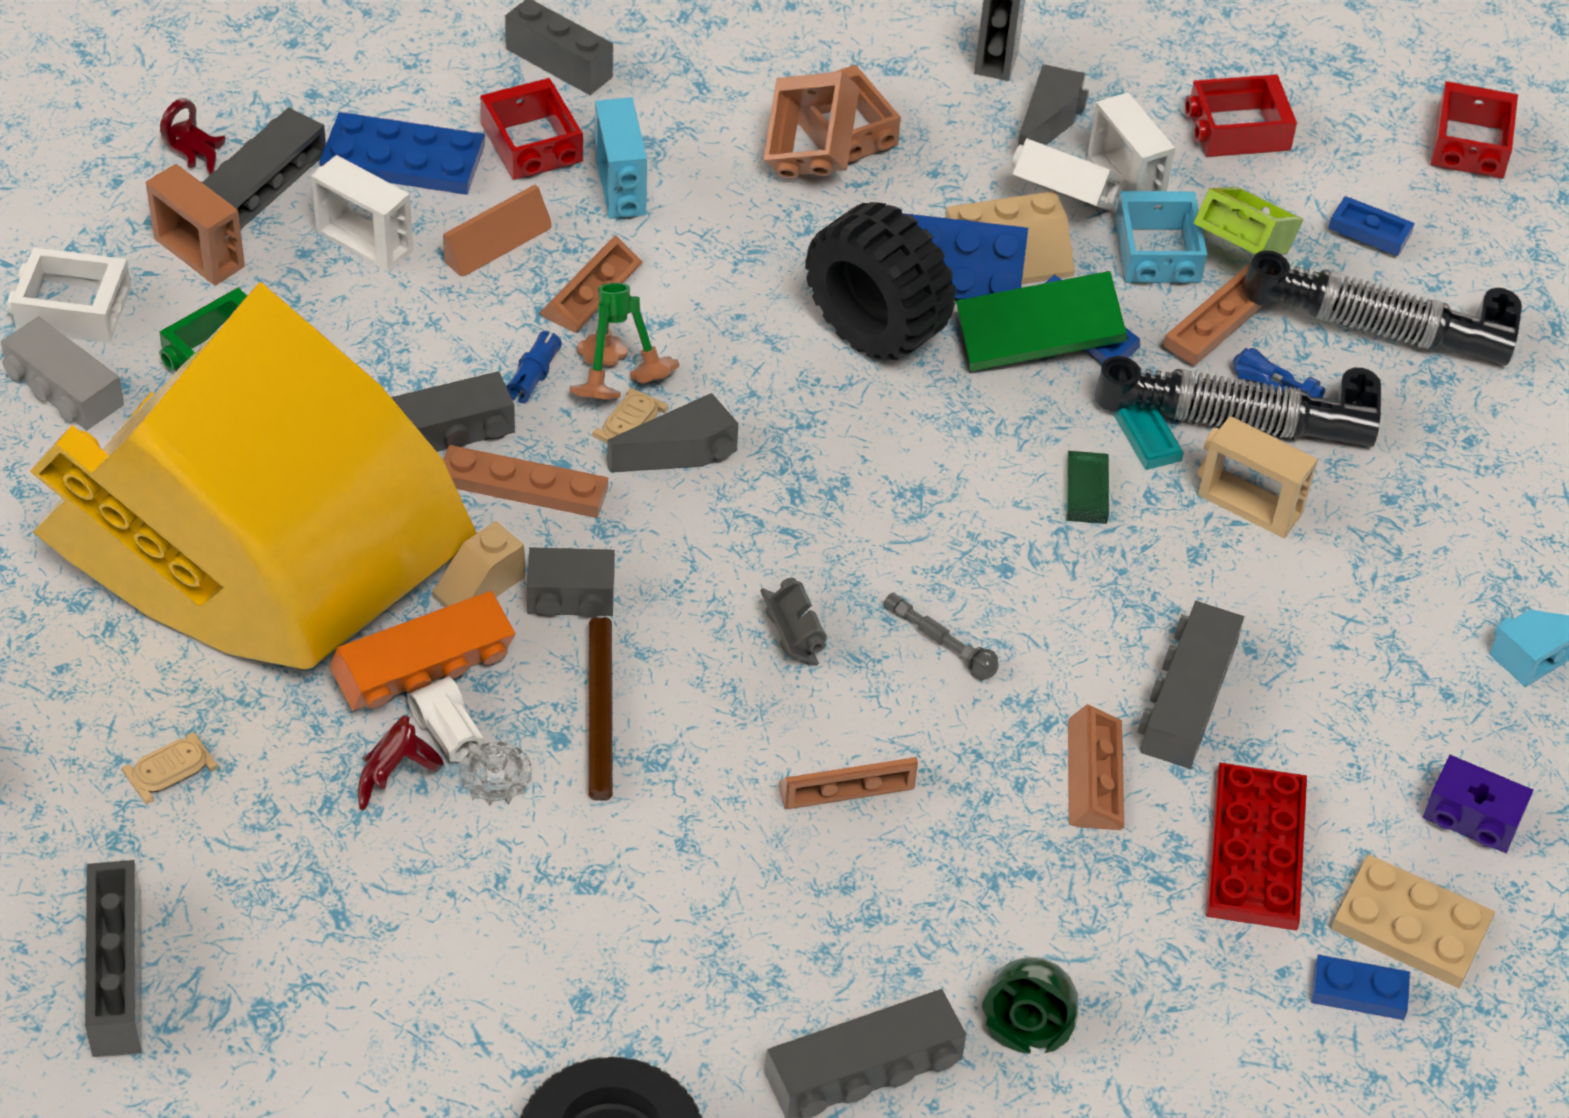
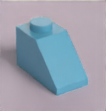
(1532, 644)

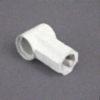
(444, 714)

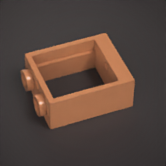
(804, 91)
(866, 140)
(193, 224)

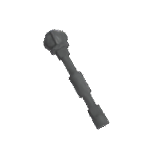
(980, 661)

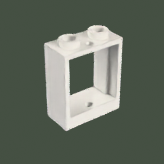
(1124, 121)
(1067, 174)
(380, 242)
(72, 319)

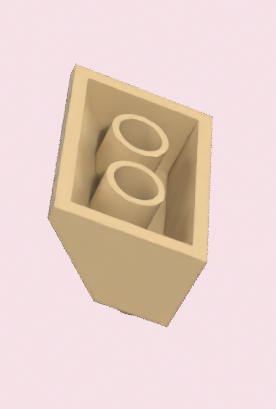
(1048, 230)

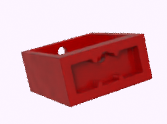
(1236, 94)
(539, 101)
(1496, 112)

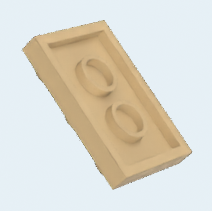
(1413, 920)

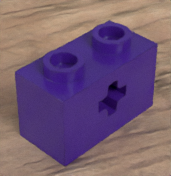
(1477, 803)

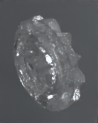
(493, 758)

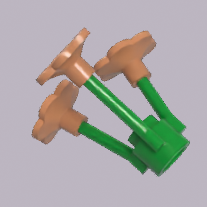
(607, 349)

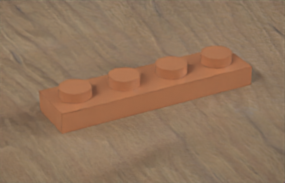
(1212, 321)
(526, 481)

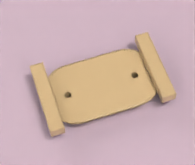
(630, 413)
(168, 766)

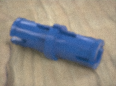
(534, 366)

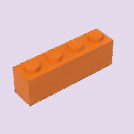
(422, 651)

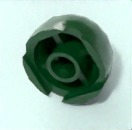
(1031, 1005)

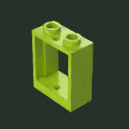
(1240, 220)

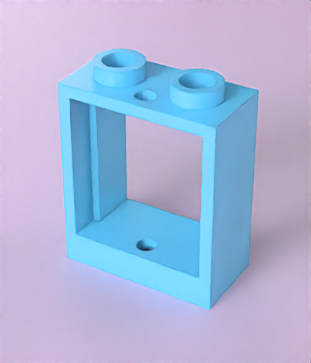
(620, 157)
(1177, 211)

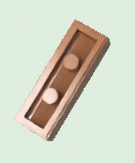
(496, 231)
(579, 297)
(1095, 770)
(848, 783)

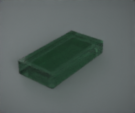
(1087, 487)

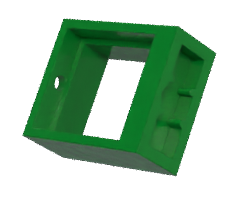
(196, 328)

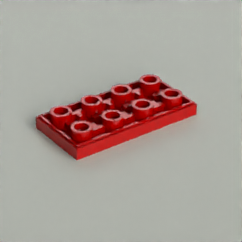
(1257, 846)

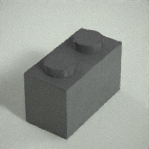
(570, 581)

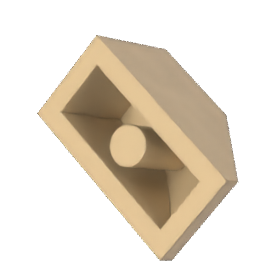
(482, 564)

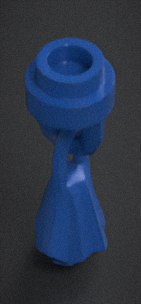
(1254, 366)

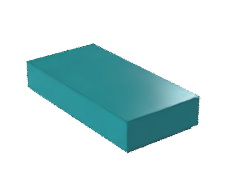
(1149, 436)

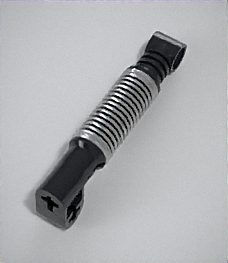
(1386, 313)
(1284, 412)

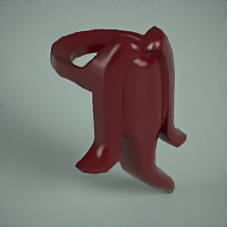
(187, 138)
(387, 754)

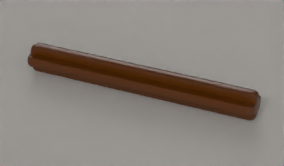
(600, 709)

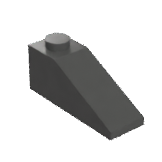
(1053, 104)
(679, 439)

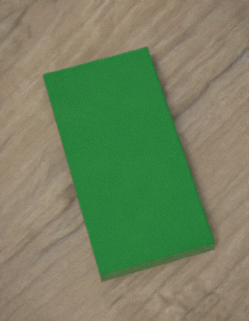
(1041, 320)

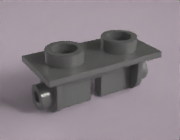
(799, 634)

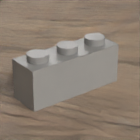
(62, 373)

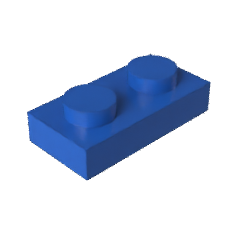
(1371, 225)
(1360, 987)

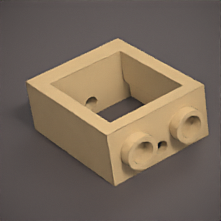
(1267, 456)

